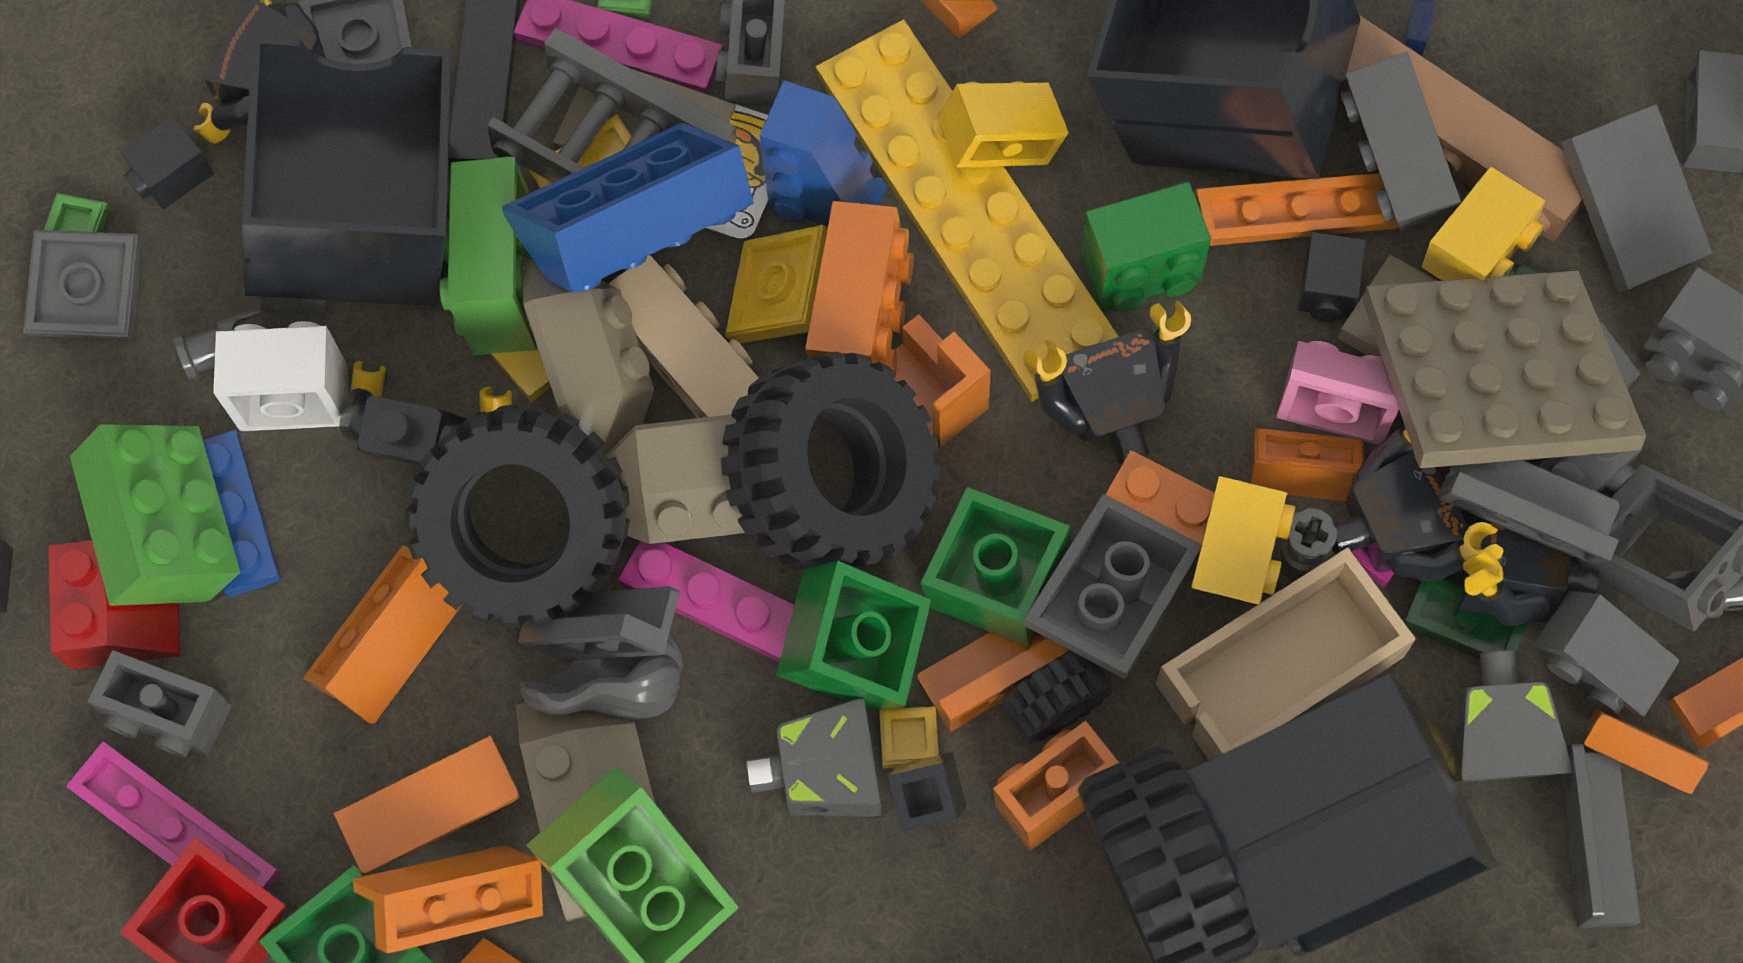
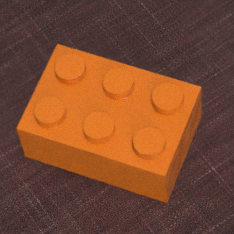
(861, 283)

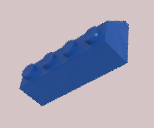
(630, 206)

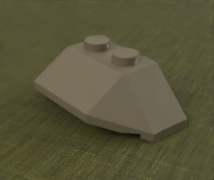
(589, 355)
(677, 480)
(570, 756)

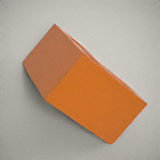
(945, 378)

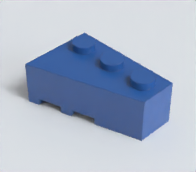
(813, 157)

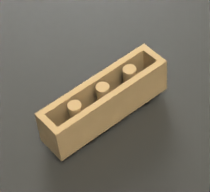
(684, 341)

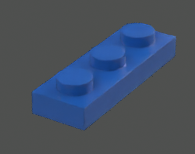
(242, 514)

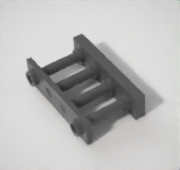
(614, 88)

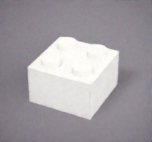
(280, 376)

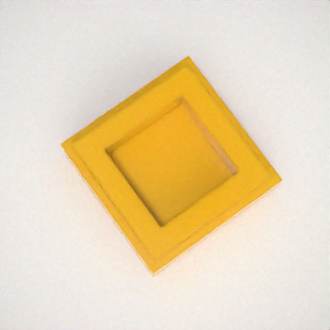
(908, 735)

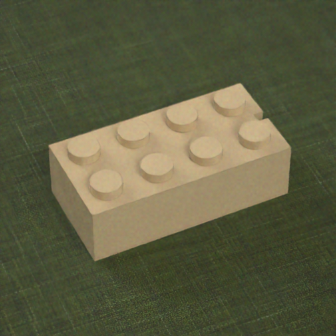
(1286, 656)

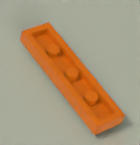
(1292, 209)

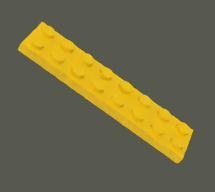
(967, 215)

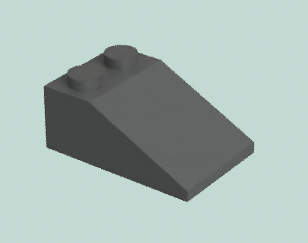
(1114, 586)

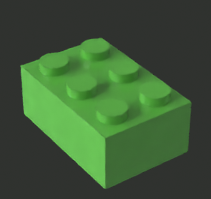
(486, 257)
(154, 514)
(632, 873)

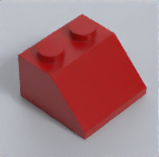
(88, 628)
(204, 913)

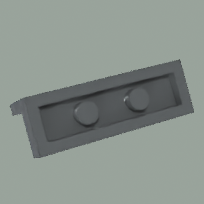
(1536, 506)
(608, 626)
(1598, 841)

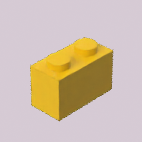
(1002, 124)
(1486, 230)
(1241, 541)

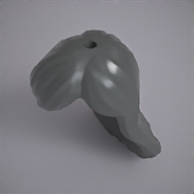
(613, 686)

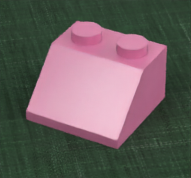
(1338, 393)

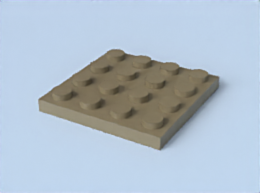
(1502, 369)

